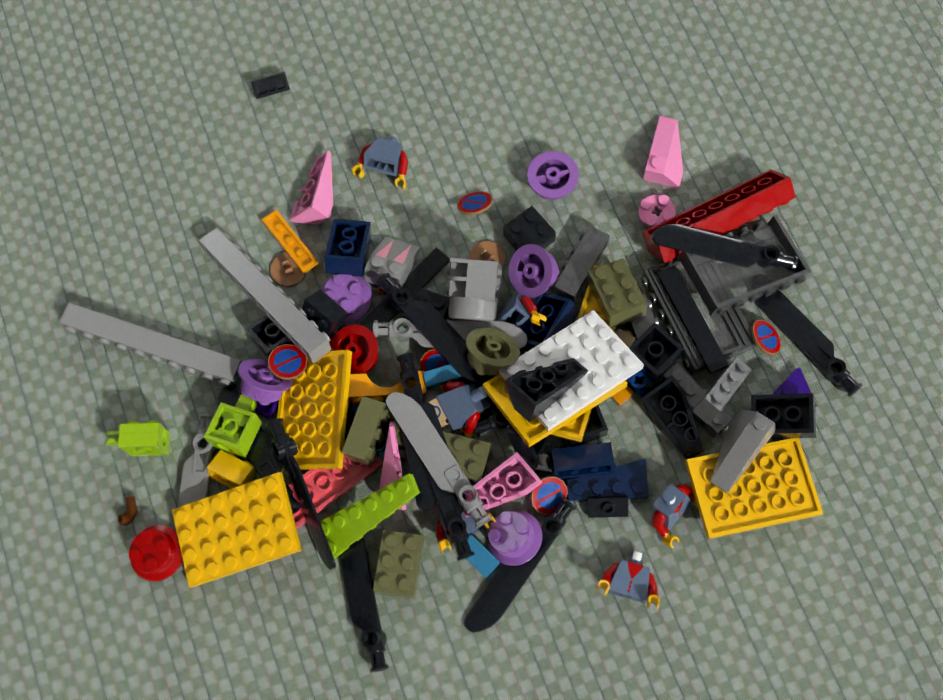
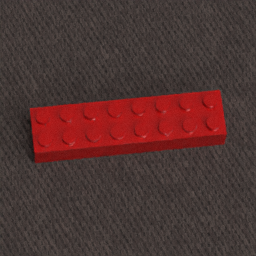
(729, 209)

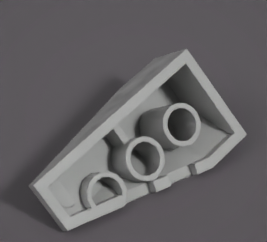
(742, 443)

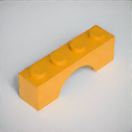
(361, 386)

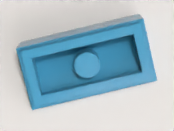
(441, 376)
(483, 559)

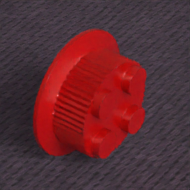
(361, 343)
(155, 553)

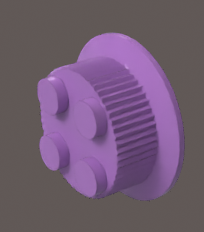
(552, 175)
(532, 270)
(350, 293)
(260, 383)
(514, 537)

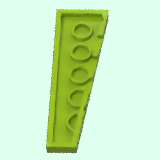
(362, 516)

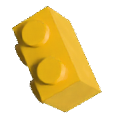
(230, 470)

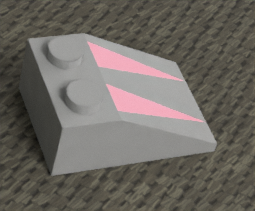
(392, 258)

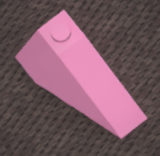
(665, 156)
(318, 194)
(391, 464)
(505, 483)

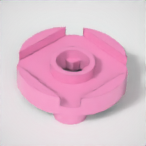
(655, 202)

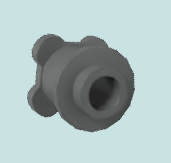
(542, 465)

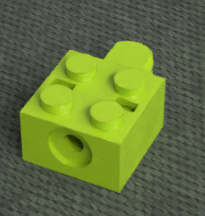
(234, 427)
(140, 438)

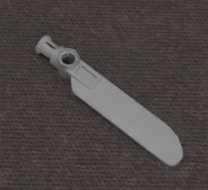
(462, 327)
(435, 454)
(195, 474)

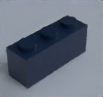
(583, 460)

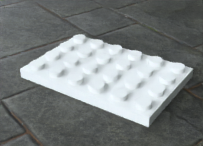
(594, 347)

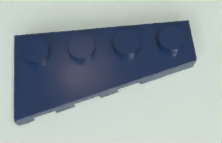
(627, 480)

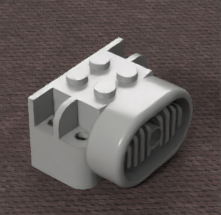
(474, 289)

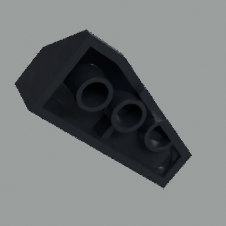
(538, 389)
(672, 411)

